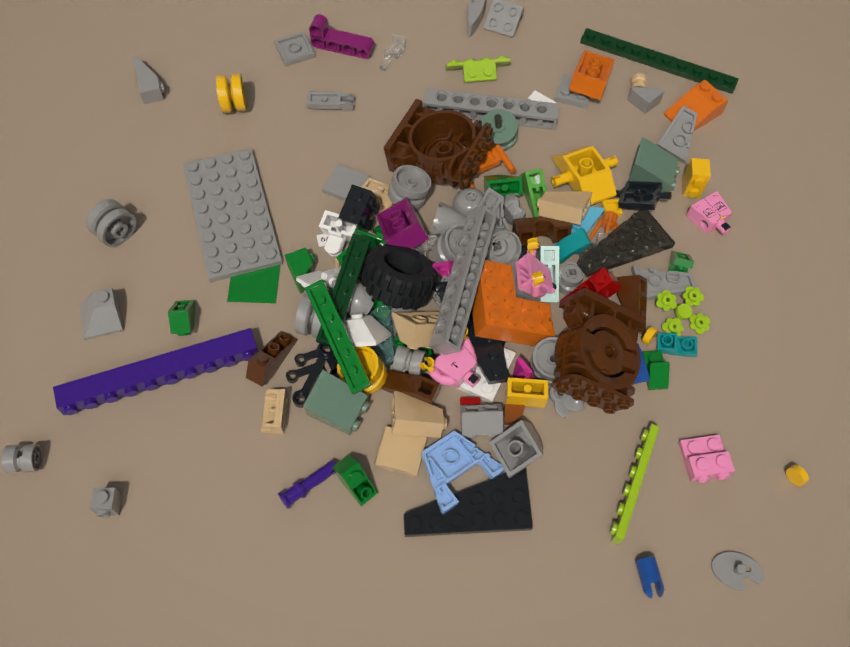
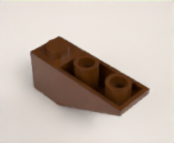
(269, 358)
(412, 385)

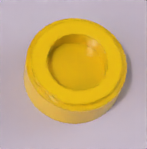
(649, 336)
(797, 475)

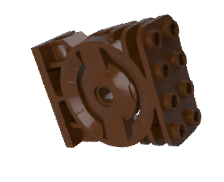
(441, 139)
(598, 345)

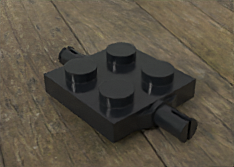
(641, 195)

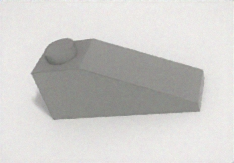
(148, 83)

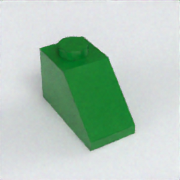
(504, 184)
(300, 263)
(182, 317)

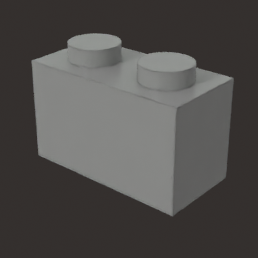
(481, 420)

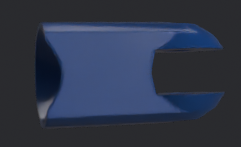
(648, 574)

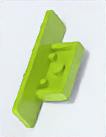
(478, 70)

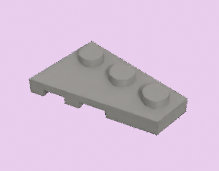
(659, 281)

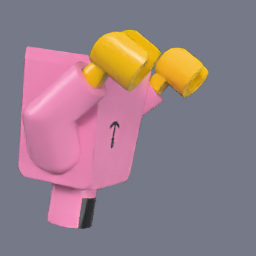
(532, 274)
(455, 367)

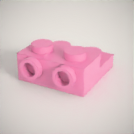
(706, 459)

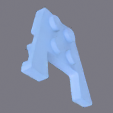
(451, 459)

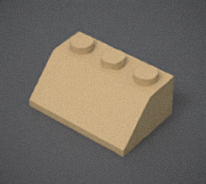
(415, 327)

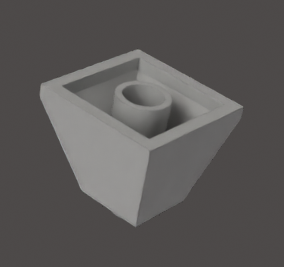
(101, 314)
(517, 447)

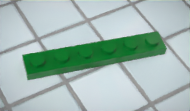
(338, 337)

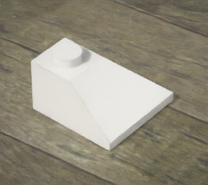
(365, 330)

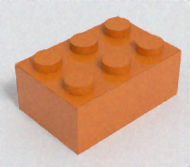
(591, 74)

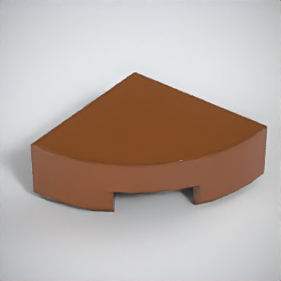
(512, 413)

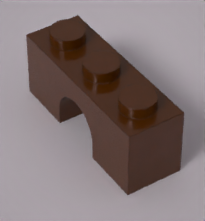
(540, 226)

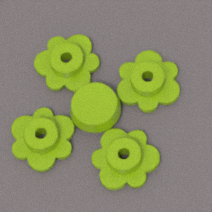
(683, 311)

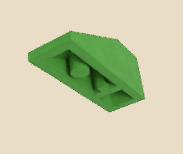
(533, 188)

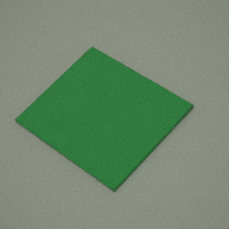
(255, 286)

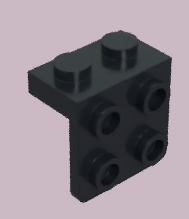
(360, 208)

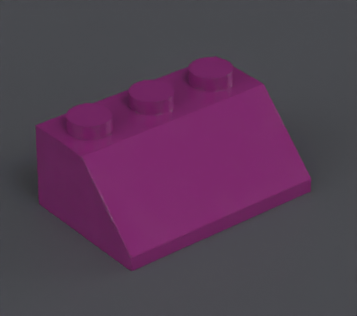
(402, 225)

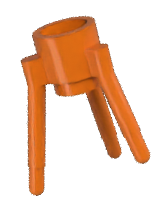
(608, 222)

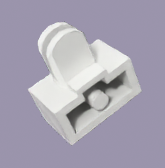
(337, 232)

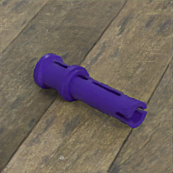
(300, 489)

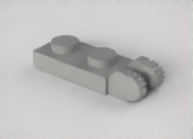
(330, 100)

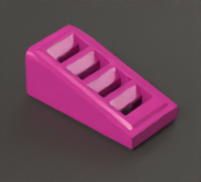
(522, 370)

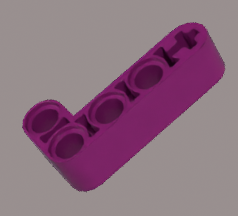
(339, 41)

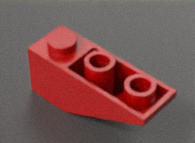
(601, 282)

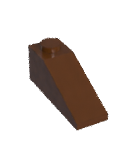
(634, 295)

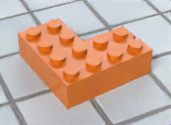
(502, 314)

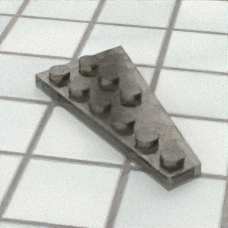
(628, 242)

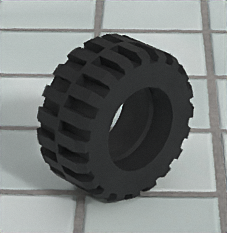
(398, 276)

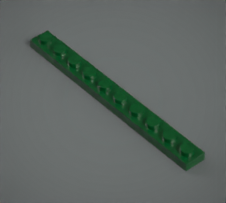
(659, 60)

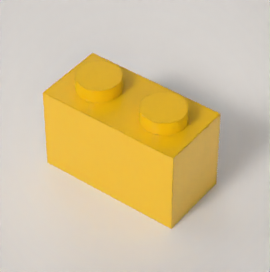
(696, 177)
(526, 392)

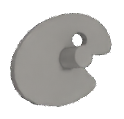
(731, 570)

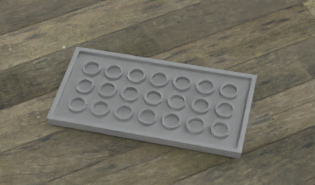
(231, 215)

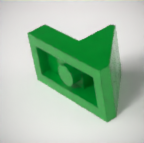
(680, 262)
(657, 370)

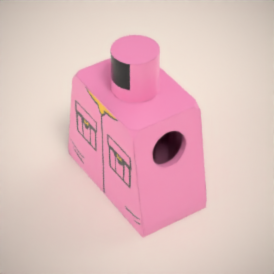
(711, 214)

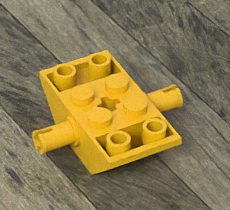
(586, 171)

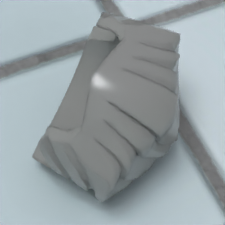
(513, 208)

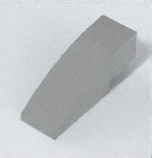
(474, 15)

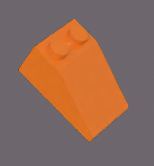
(701, 99)

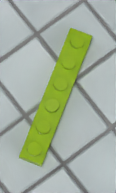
(631, 490)

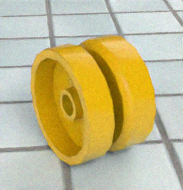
(231, 93)
(374, 367)

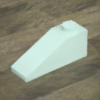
(550, 257)

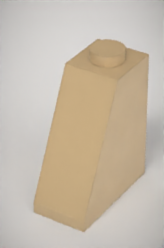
(565, 206)
(416, 417)

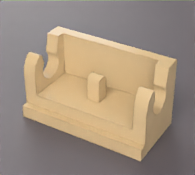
(274, 411)

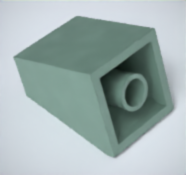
(654, 165)
(335, 404)

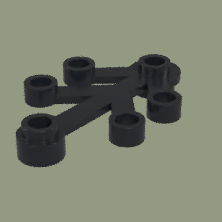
(313, 370)

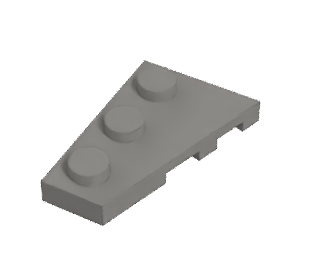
(679, 133)

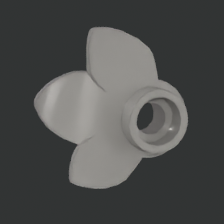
(564, 403)

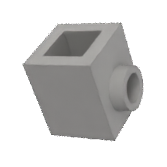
(106, 502)

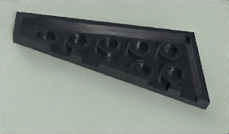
(488, 351)
(485, 508)

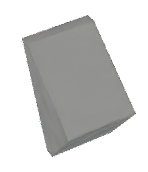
(645, 98)

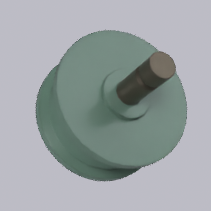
(504, 127)

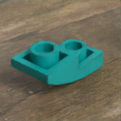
(573, 244)
(677, 346)

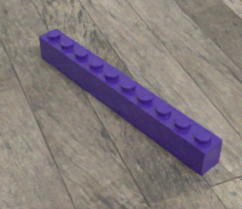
(154, 372)

